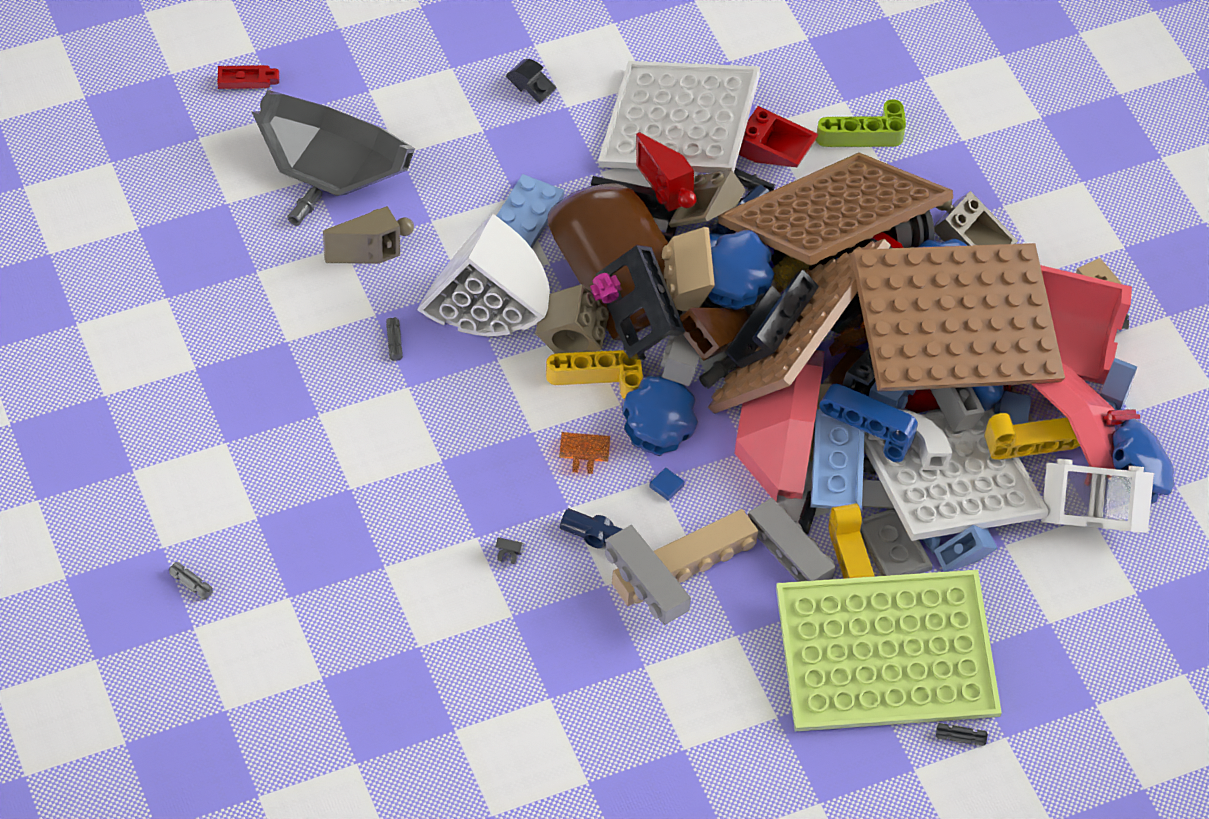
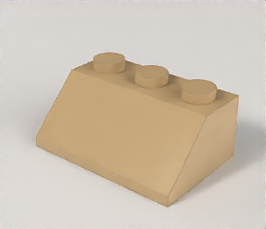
(689, 268)

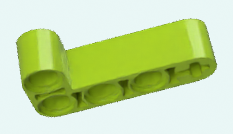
(864, 130)

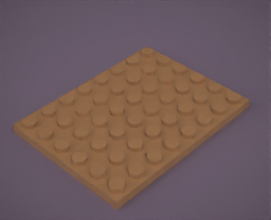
(836, 207)
(957, 316)
(778, 370)

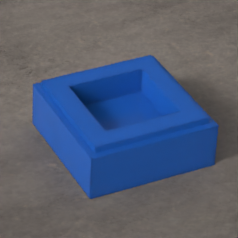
(666, 484)

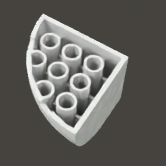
(490, 284)

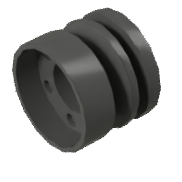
(913, 231)

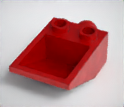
(775, 139)
(666, 173)

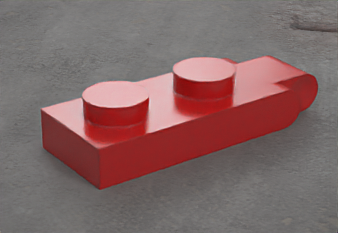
(247, 76)

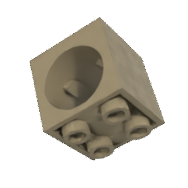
(573, 321)

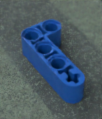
(872, 417)

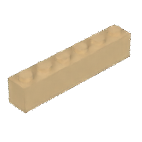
(698, 551)

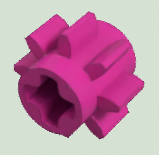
(605, 288)

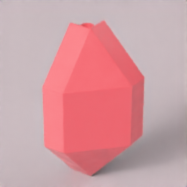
(1085, 413)
(778, 432)

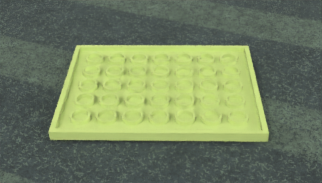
(887, 650)

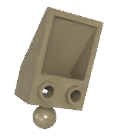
(714, 196)
(977, 223)
(366, 239)

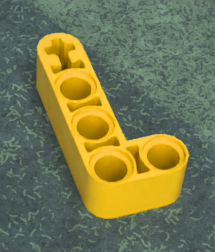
(595, 368)
(1027, 439)
(848, 543)

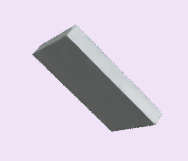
(891, 545)

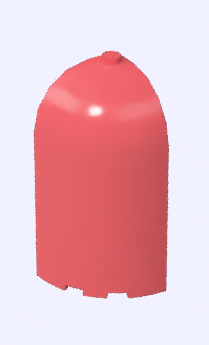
(1086, 320)

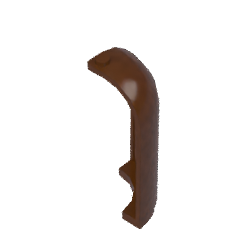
(599, 227)

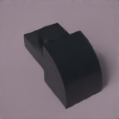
(528, 76)

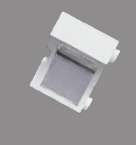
(1098, 495)

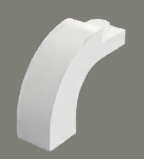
(929, 444)

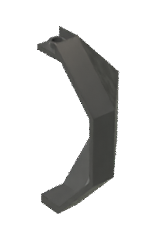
(328, 145)

